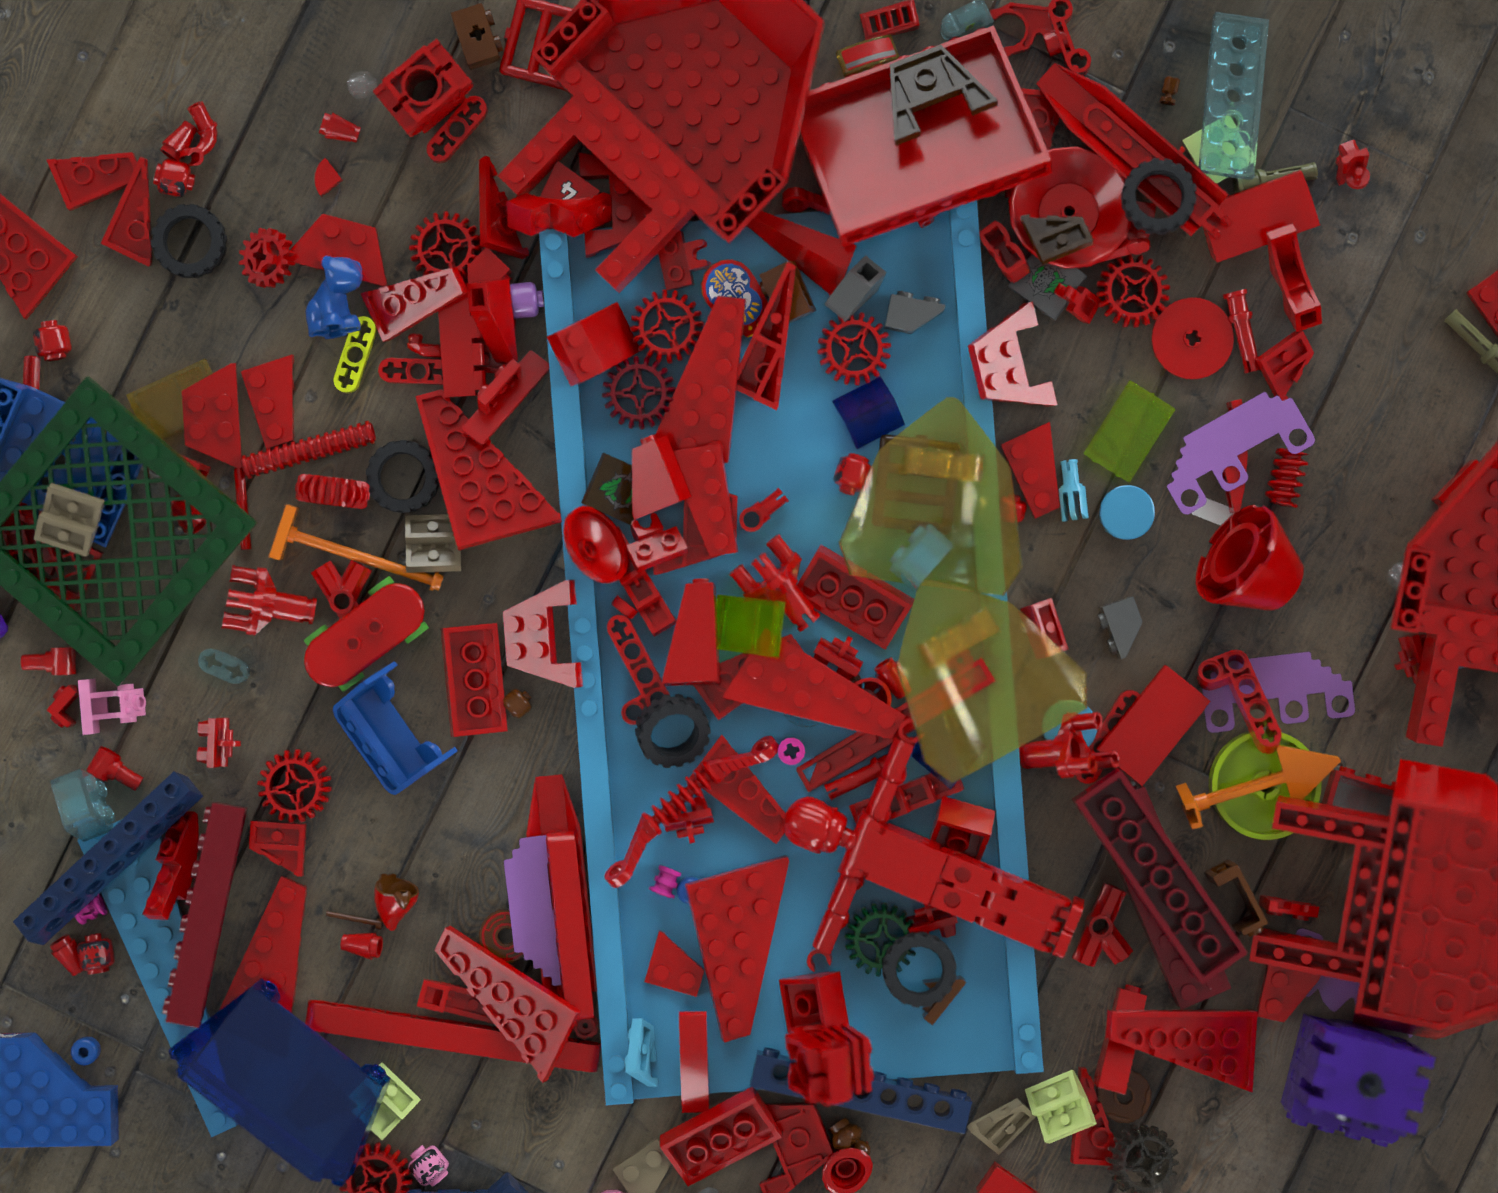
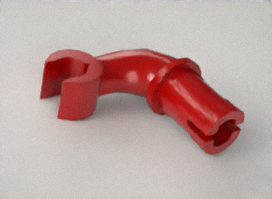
(207, 132)

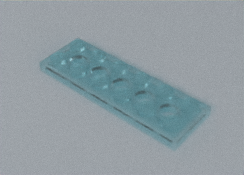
(1248, 85)

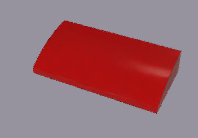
(1261, 211)
(857, 602)
(473, 679)
(1154, 724)
(720, 1136)

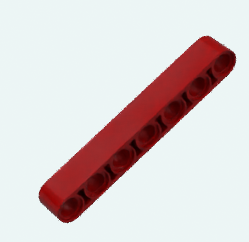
(569, 921)

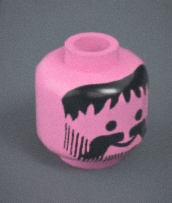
(428, 1165)

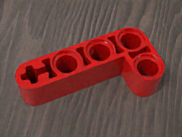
(635, 665)
(1245, 702)

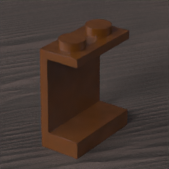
(1230, 871)

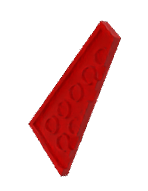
(707, 389)

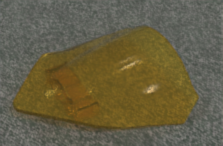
(946, 476)
(1032, 690)

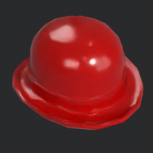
(847, 1170)

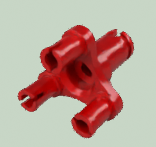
(778, 583)
(264, 603)
(1068, 749)

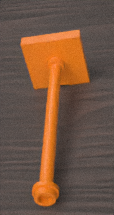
(288, 533)

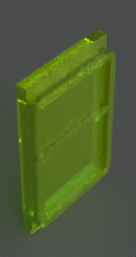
(1129, 431)
(749, 625)

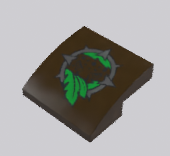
(611, 489)

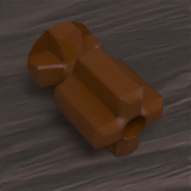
(1170, 88)

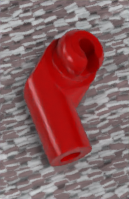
(424, 349)

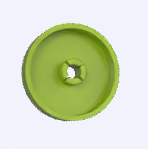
(1242, 762)

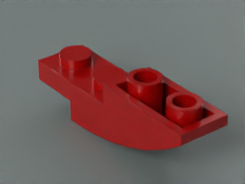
(177, 859)

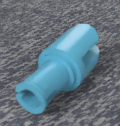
(1071, 488)

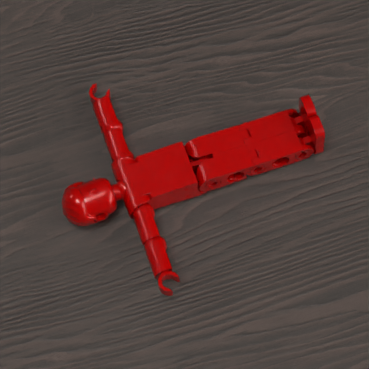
(922, 870)

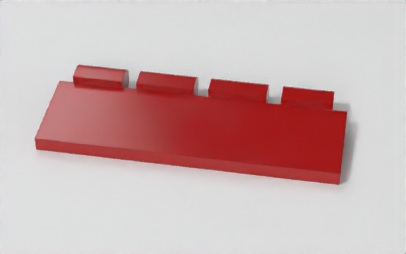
(459, 351)

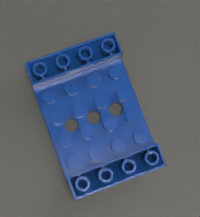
(22, 418)

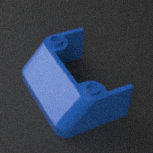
(384, 736)

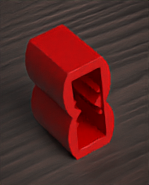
(1004, 251)

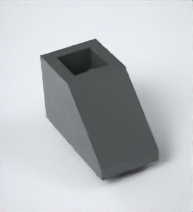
(856, 288)
(909, 314)
(1122, 623)

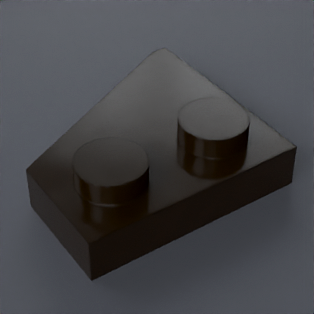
(1056, 236)

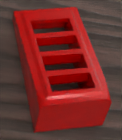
(897, 8)

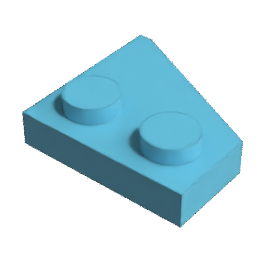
(641, 1052)

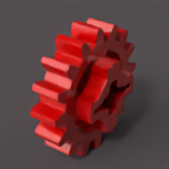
(267, 257)

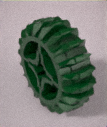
(868, 937)

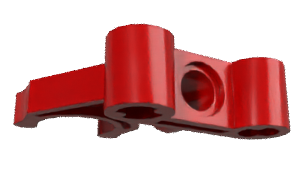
(1053, 29)

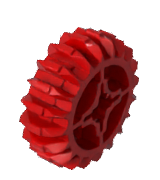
(434, 251)
(1141, 300)
(679, 321)
(864, 355)
(332, 491)
(296, 798)
(370, 1169)

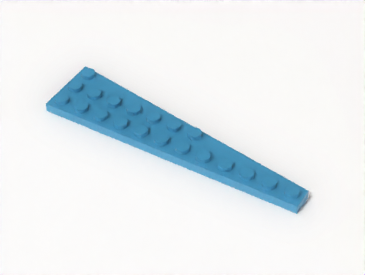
(152, 950)

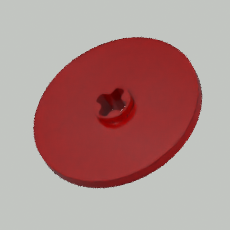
(1202, 357)

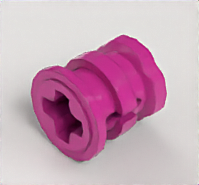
(787, 758)
(665, 881)
(91, 911)

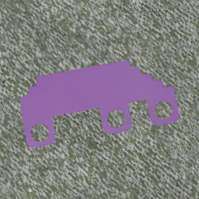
(1231, 434)
(1285, 678)
(532, 907)

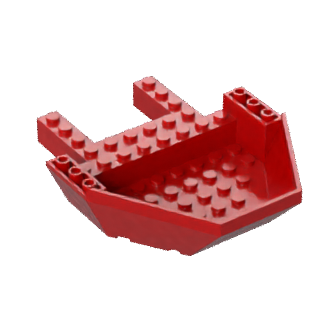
(682, 106)
(1452, 596)
(1416, 903)

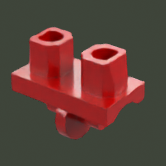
(1352, 165)
(839, 654)
(1410, 655)
(219, 742)
(699, 816)
(930, 919)

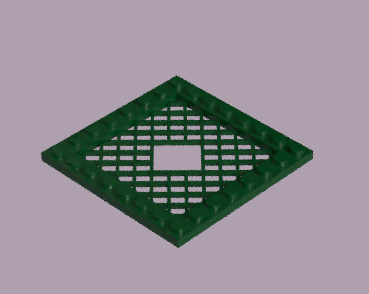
(232, 527)

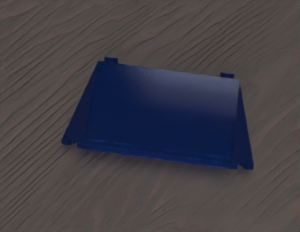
(283, 1083)

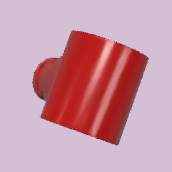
(764, 509)
(57, 661)
(107, 766)

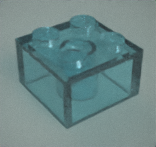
(920, 557)
(83, 805)

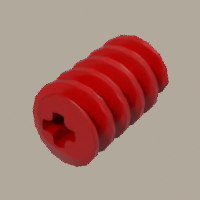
(1286, 478)

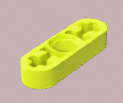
(340, 371)

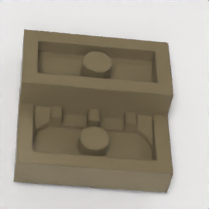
(69, 519)
(430, 544)

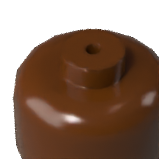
(517, 703)

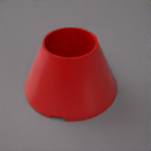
(1250, 563)

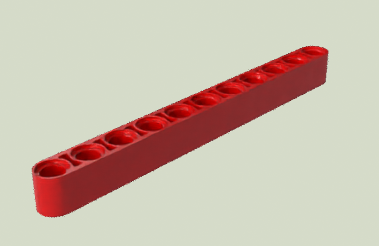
(436, 1034)

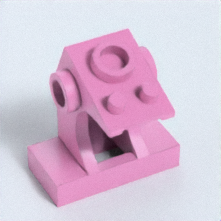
(95, 705)

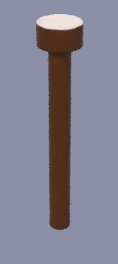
(378, 923)

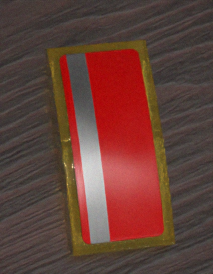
(867, 54)

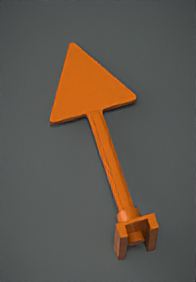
(1300, 771)

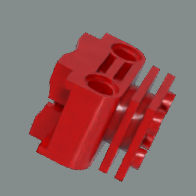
(425, 64)
(829, 1063)

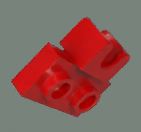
(679, 260)
(653, 544)

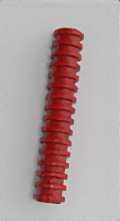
(308, 449)

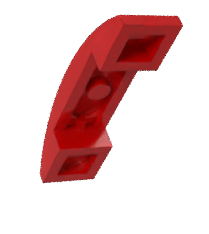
(452, 999)

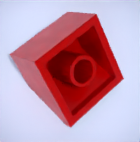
(962, 827)
(813, 1000)

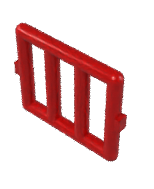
(512, 34)

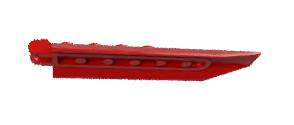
(1127, 141)
(550, 813)

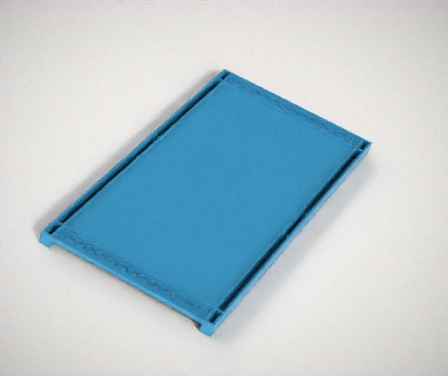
(795, 449)

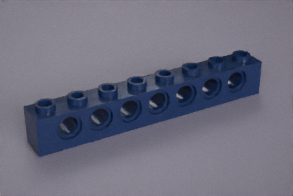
(108, 858)
(953, 1119)

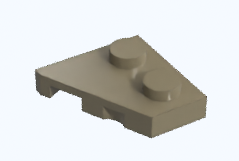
(1002, 1125)
(643, 1169)

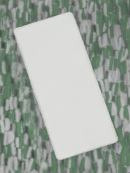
(1213, 512)

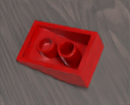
(593, 344)

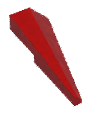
(814, 252)
(764, 358)

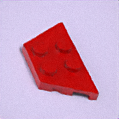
(342, 238)
(213, 416)

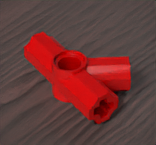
(334, 584)
(1109, 937)

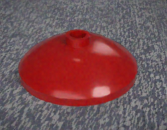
(595, 545)

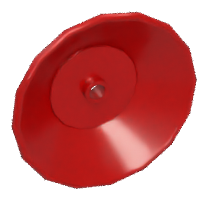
(1088, 188)

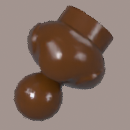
(848, 1134)

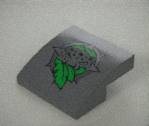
(1041, 284)

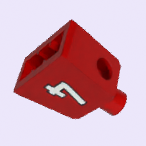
(567, 185)

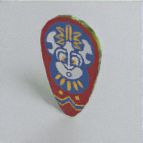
(735, 280)

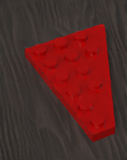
(479, 485)
(734, 931)

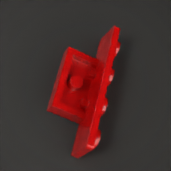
(504, 395)

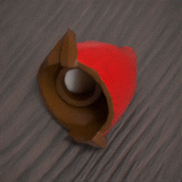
(394, 899)

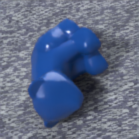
(328, 310)

